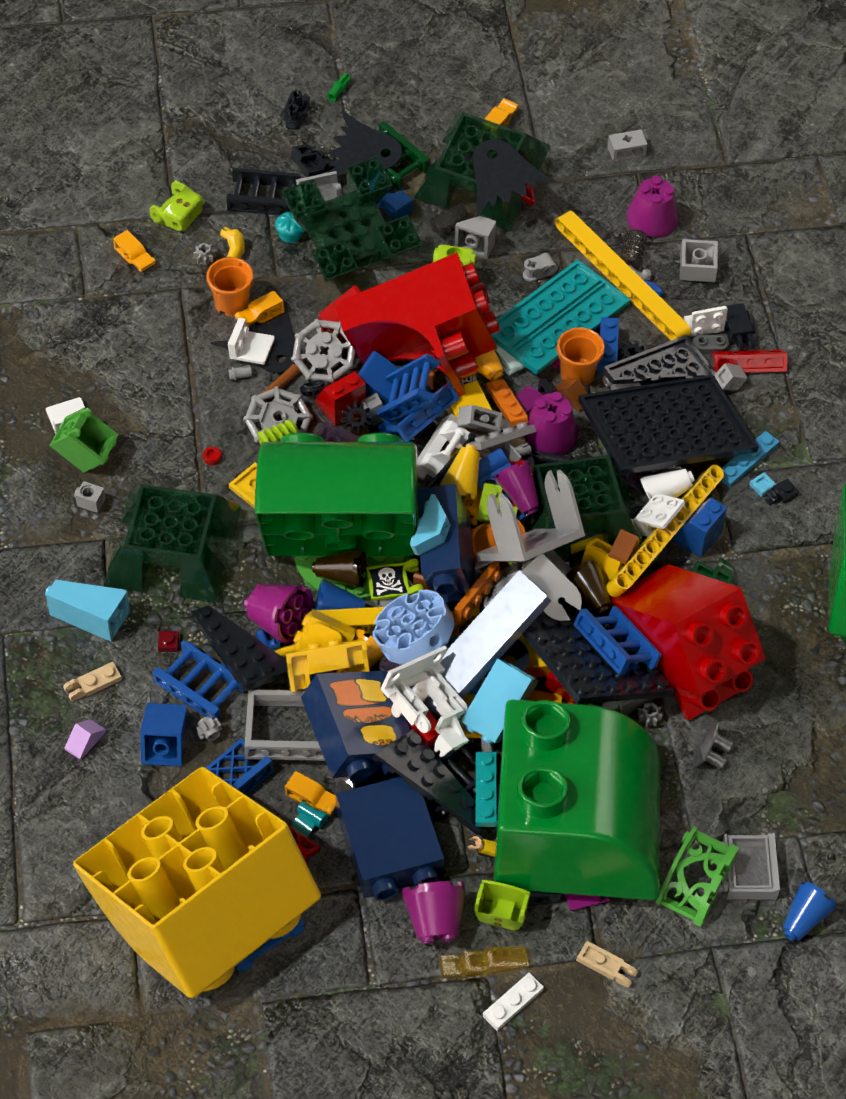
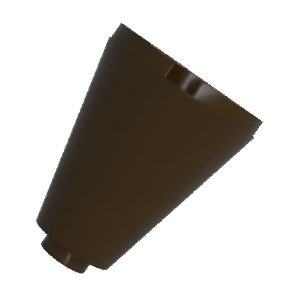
(342, 567)
(591, 587)

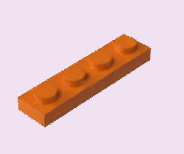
(506, 402)
(477, 592)

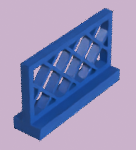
(253, 775)

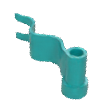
(308, 819)

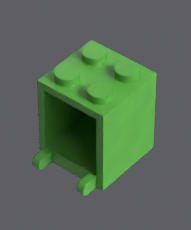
(77, 432)

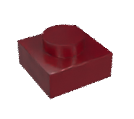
(168, 641)

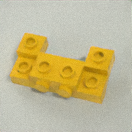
(325, 658)

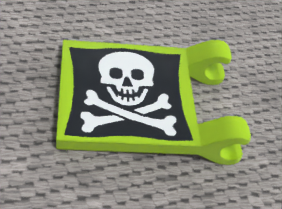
(391, 580)

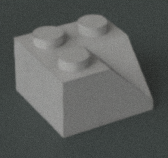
(477, 235)
(698, 260)

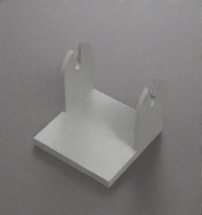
(515, 546)
(549, 575)

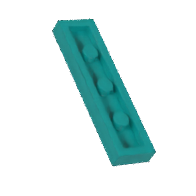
(486, 789)

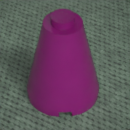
(519, 486)

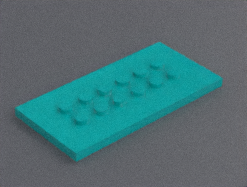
(565, 302)

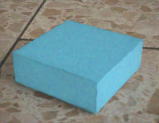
(762, 484)

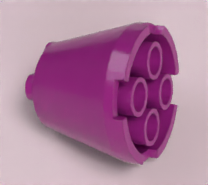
(653, 208)
(554, 425)
(279, 609)
(435, 910)

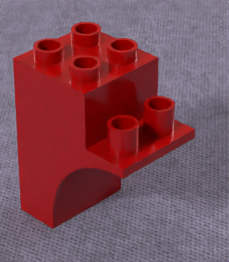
(424, 313)
(699, 631)

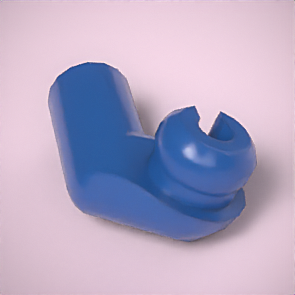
(655, 287)
(272, 644)

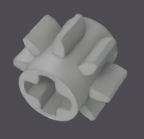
(204, 254)
(646, 710)
(209, 728)

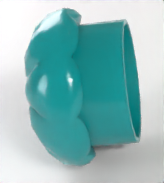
(287, 228)

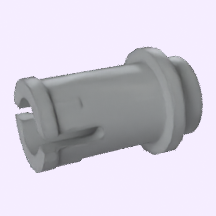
(241, 372)

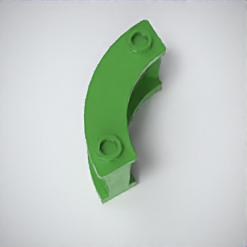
(701, 903)

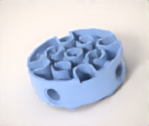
(413, 626)

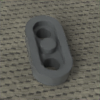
(711, 343)

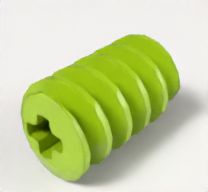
(277, 432)

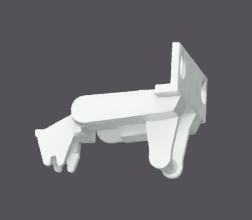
(431, 458)
(427, 676)

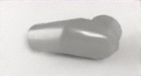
(644, 275)

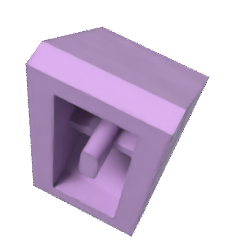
(83, 738)

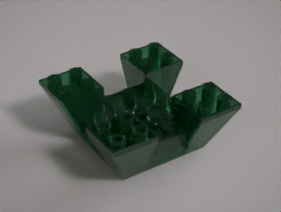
(456, 169)
(323, 220)
(598, 495)
(173, 531)

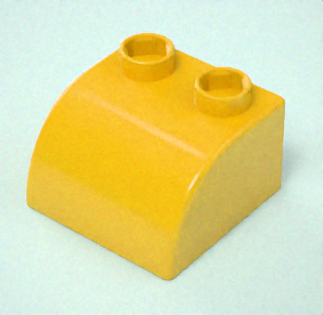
(199, 881)

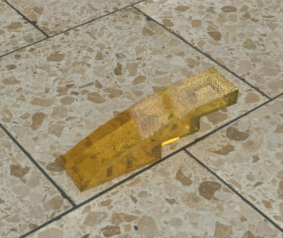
(485, 962)

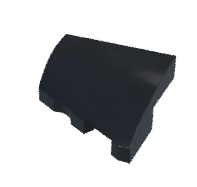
(310, 160)

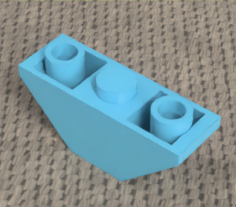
(431, 527)

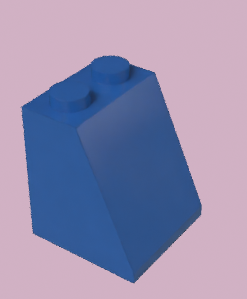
(374, 375)
(702, 527)
(163, 734)

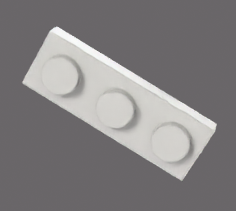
(513, 1001)

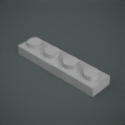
(508, 433)

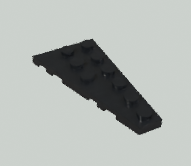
(661, 363)
(243, 655)
(429, 776)

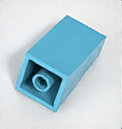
(89, 607)
(488, 707)

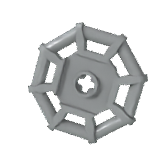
(314, 347)
(276, 407)

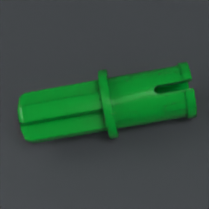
(338, 87)

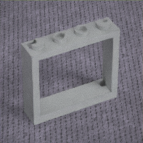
(277, 749)

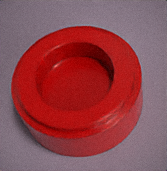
(212, 456)

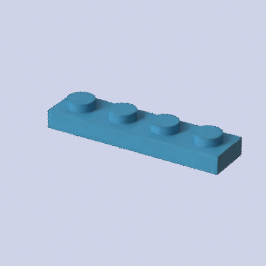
(744, 463)

